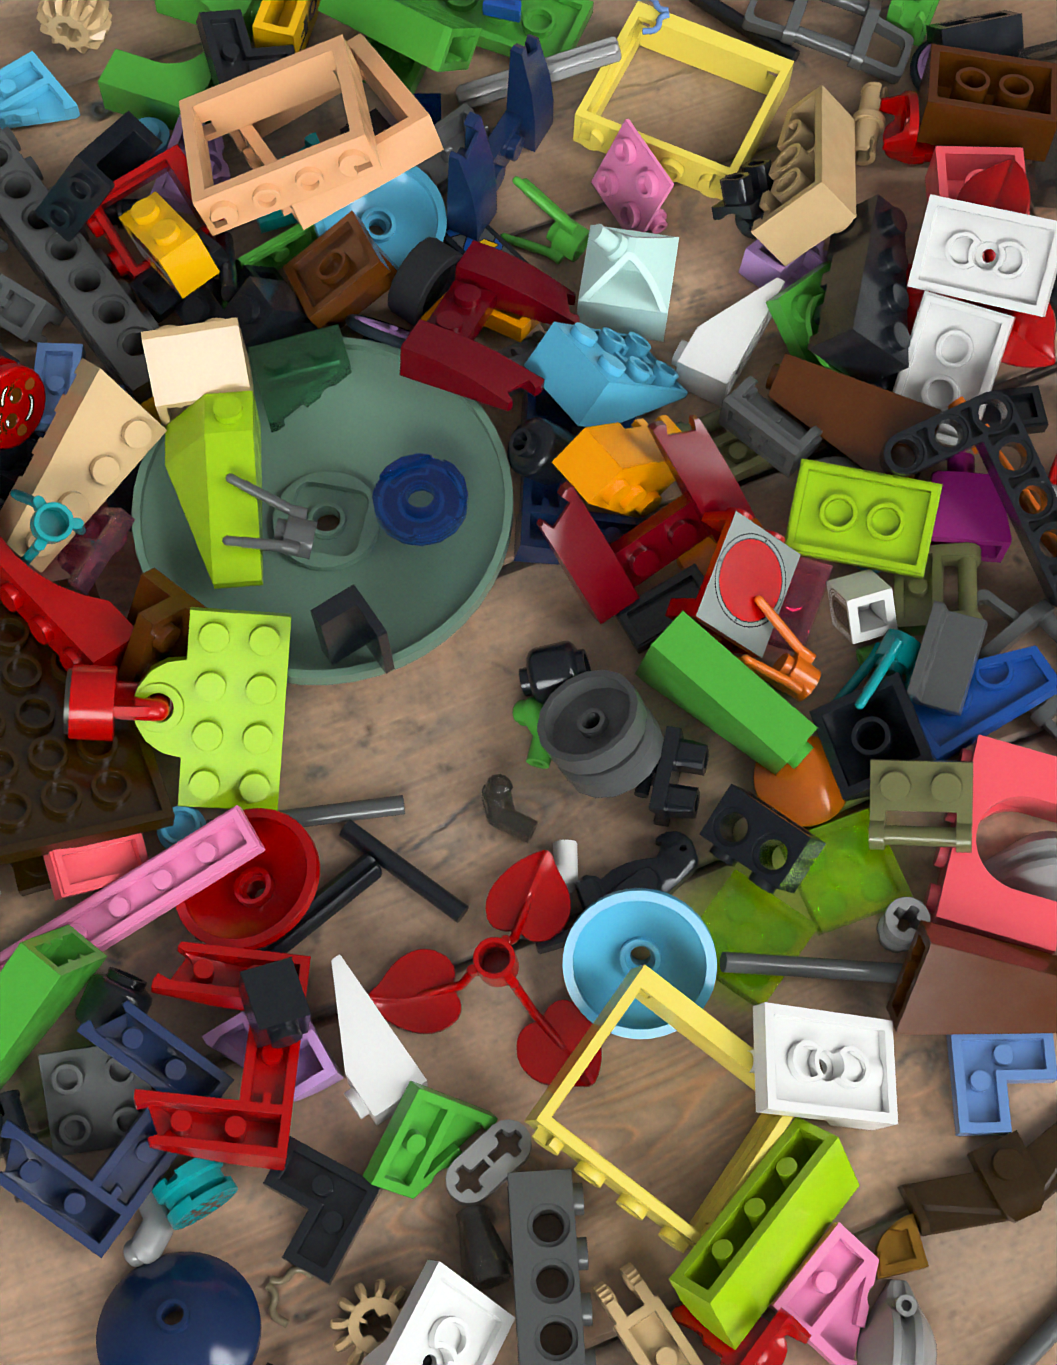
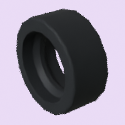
(422, 279)

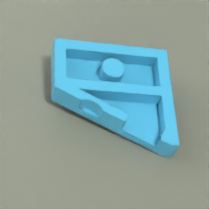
(32, 95)

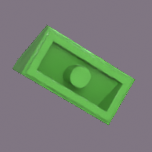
(279, 249)

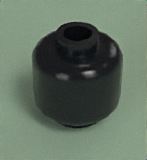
(534, 448)
(550, 667)
(105, 994)

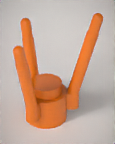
(789, 673)

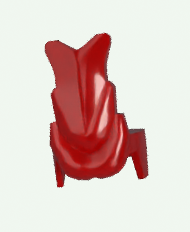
(902, 133)
(761, 1346)

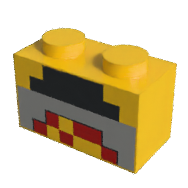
(169, 244)

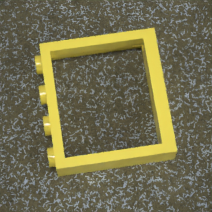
(704, 50)
(713, 1040)

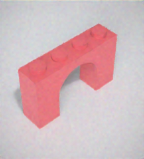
(966, 893)

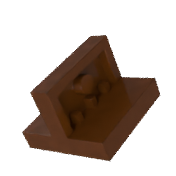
(340, 273)
(160, 624)

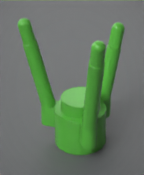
(566, 235)

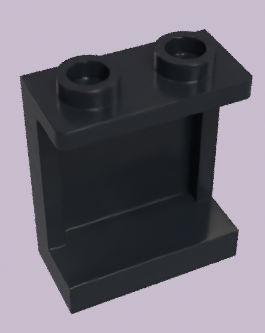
(92, 174)

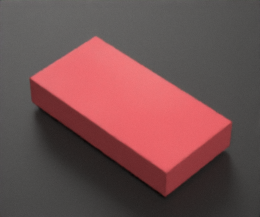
(93, 866)

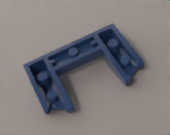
(481, 166)
(544, 501)
(102, 1205)

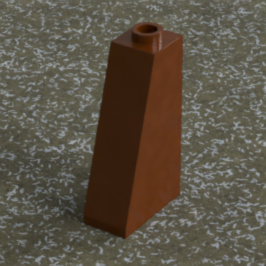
(849, 412)
(973, 986)

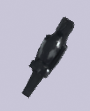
(665, 873)

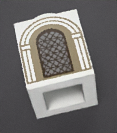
(861, 606)

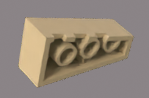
(811, 178)
(82, 457)

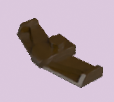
(1006, 1186)

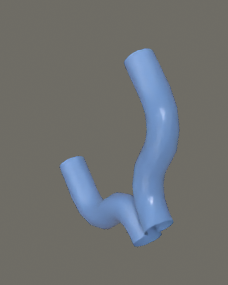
(664, 15)

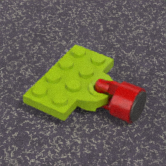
(210, 708)

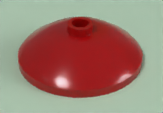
(287, 870)

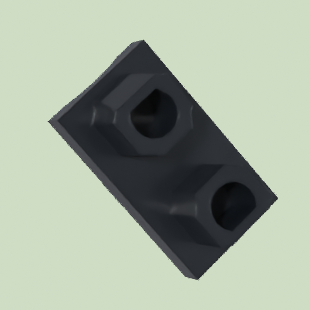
(743, 195)
(667, 796)

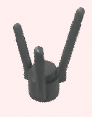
(290, 536)

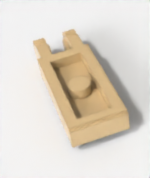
(650, 1331)

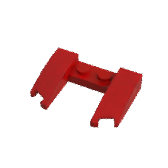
(220, 1129)

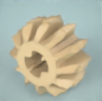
(75, 22)
(374, 1305)

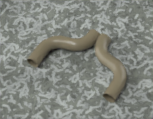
(275, 1294)

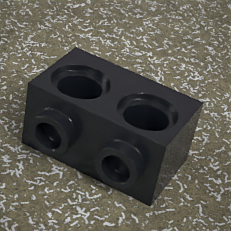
(765, 833)

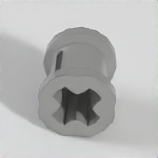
(902, 908)

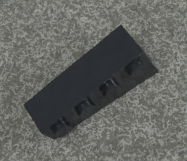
(866, 295)

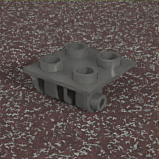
(88, 1099)

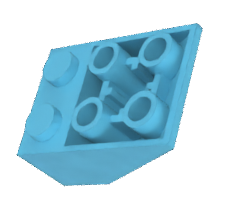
(602, 374)

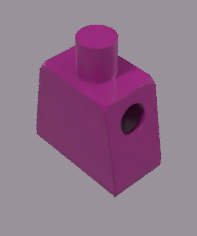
(970, 509)

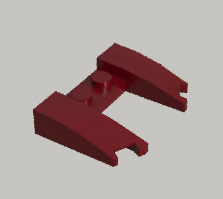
(444, 347)
(609, 573)

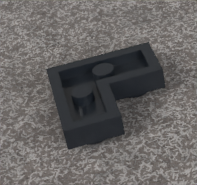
(229, 47)
(336, 1206)

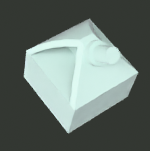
(627, 281)

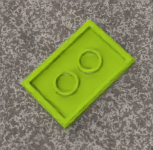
(863, 518)

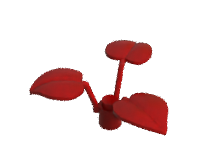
(1032, 336)
(422, 988)

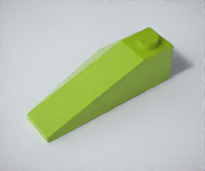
(201, 447)

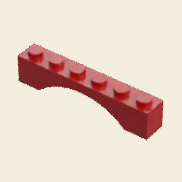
(72, 624)

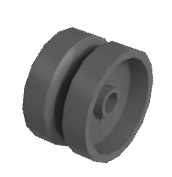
(600, 733)

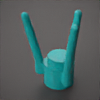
(48, 524)
(893, 655)

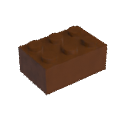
(988, 101)

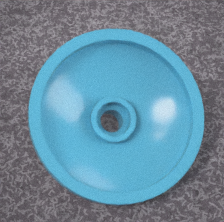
(404, 208)
(600, 955)

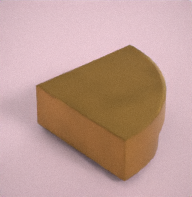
(900, 1249)

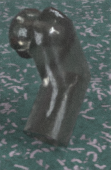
(501, 811)

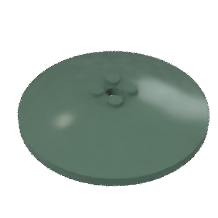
(330, 464)

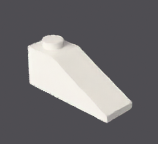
(723, 345)
(373, 1056)

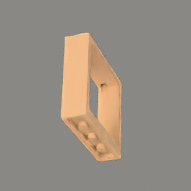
(261, 96)
(398, 147)

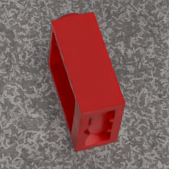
(169, 161)

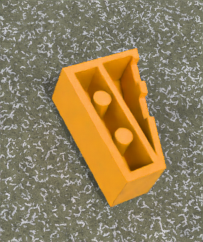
(618, 466)

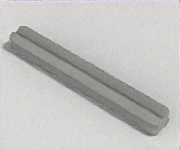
(560, 66)

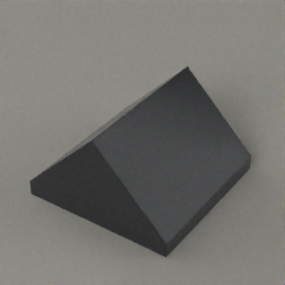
(878, 731)

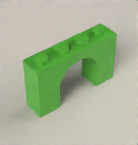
(155, 87)

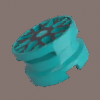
(194, 1191)

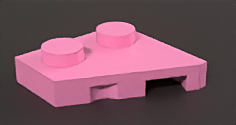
(831, 1293)

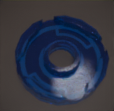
(420, 524)

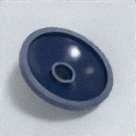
(217, 1307)

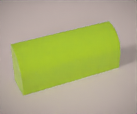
(765, 1231)

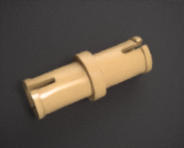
(869, 122)

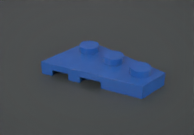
(998, 693)

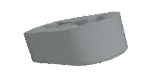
(479, 1153)

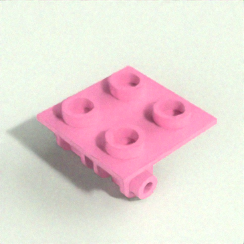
(633, 182)

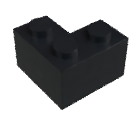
(263, 306)

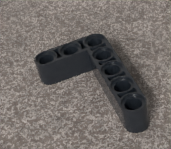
(1007, 483)

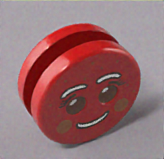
(20, 402)

